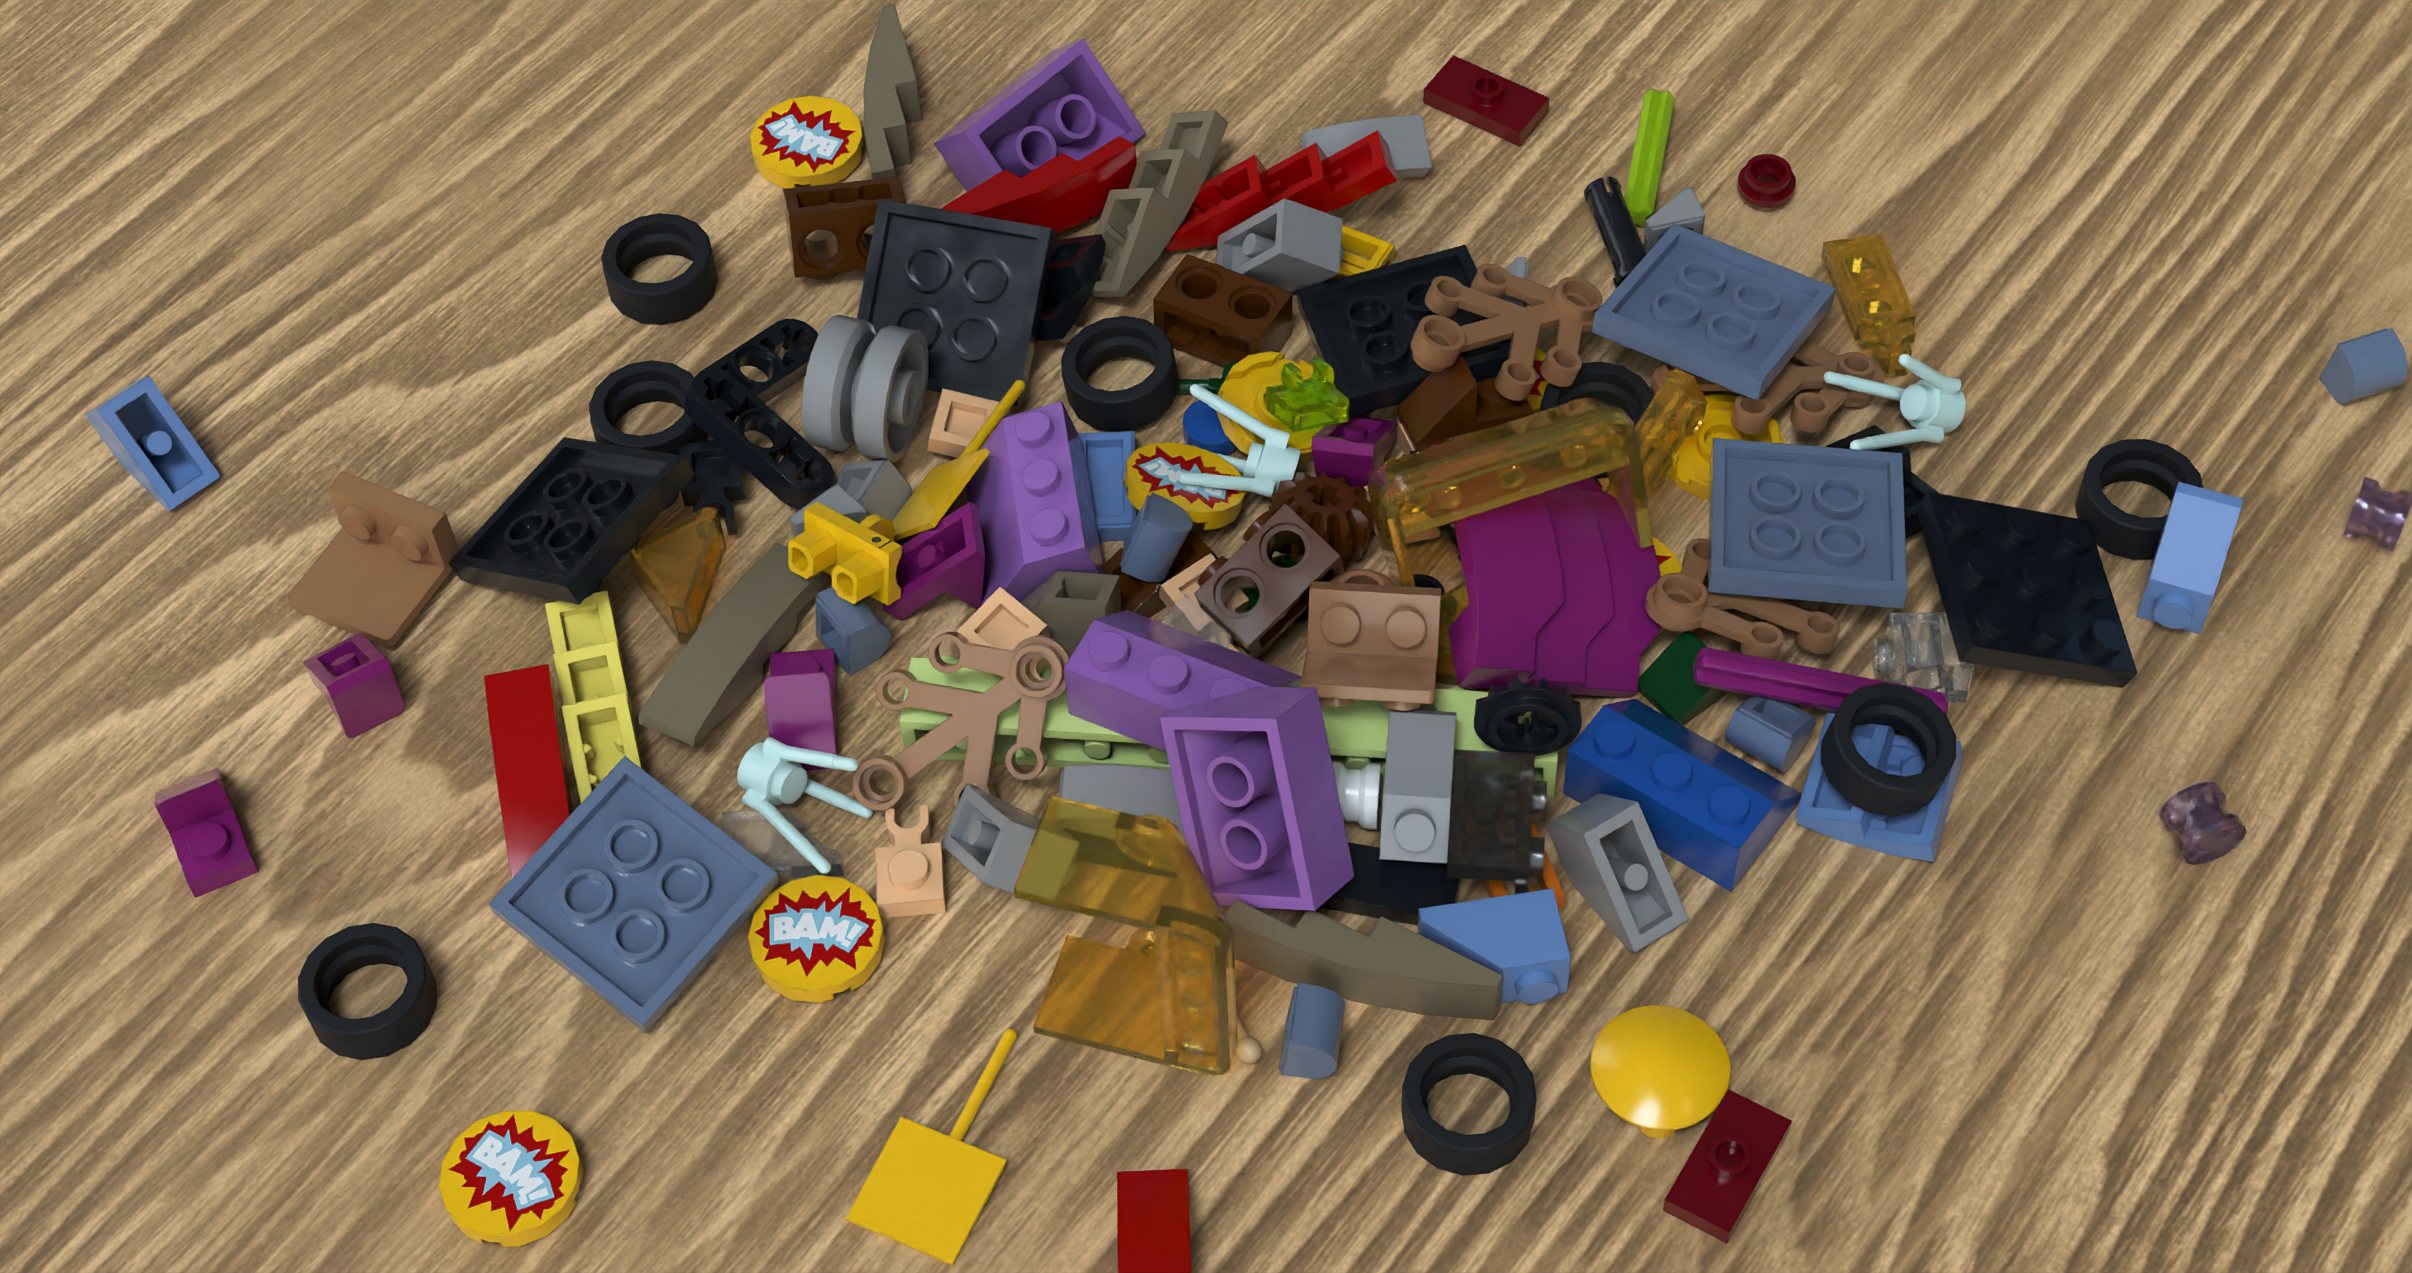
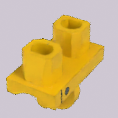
(855, 554)

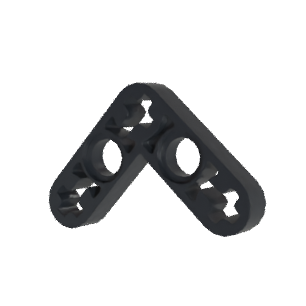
(746, 400)

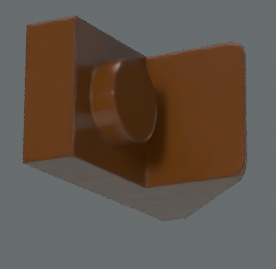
(1454, 405)

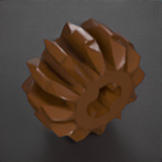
(1331, 509)

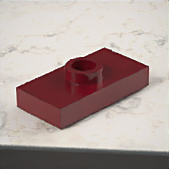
(1486, 100)
(1727, 1166)

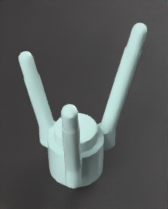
(1930, 405)
(1265, 463)
(774, 776)

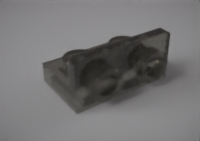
(1493, 818)

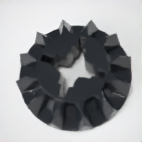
(1548, 728)

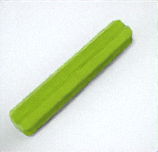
(1648, 155)

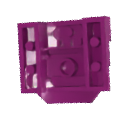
(1554, 594)

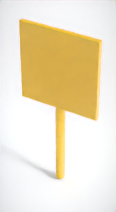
(947, 480)
(932, 1184)

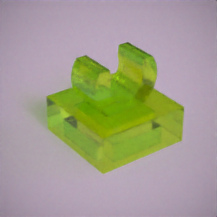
(1307, 402)

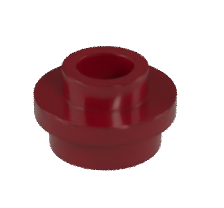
(1766, 181)

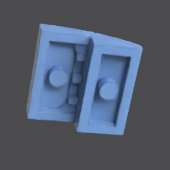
(1906, 835)

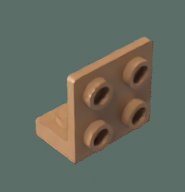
(378, 564)
(1372, 644)

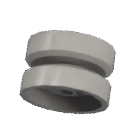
(865, 388)

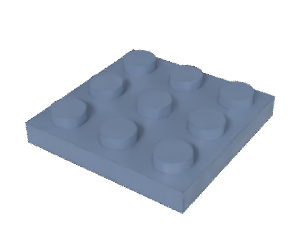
(1714, 311)
(1807, 523)
(634, 894)

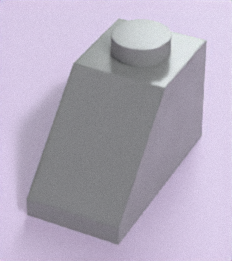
(1284, 246)
(1418, 786)
(990, 837)
(1618, 869)

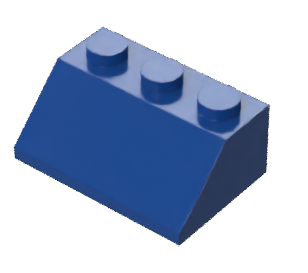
(1693, 794)

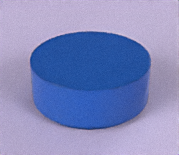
(1204, 429)

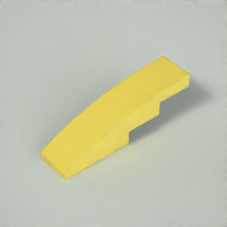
(592, 688)

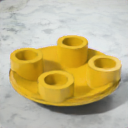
(1660, 1069)

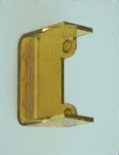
(1505, 467)
(1175, 982)

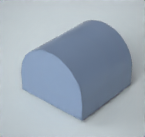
(2365, 366)
(1155, 539)
(851, 630)
(1770, 731)
(1312, 1032)

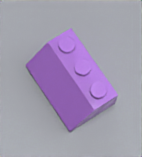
(1049, 110)
(1034, 502)
(1139, 668)
(1260, 797)

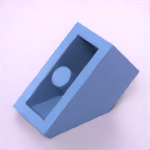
(153, 443)
(2189, 558)
(1510, 935)

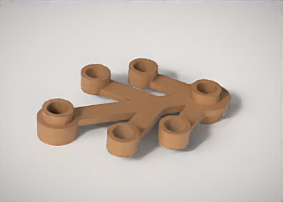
(1566, 305)
(1809, 409)
(1684, 604)
(973, 716)

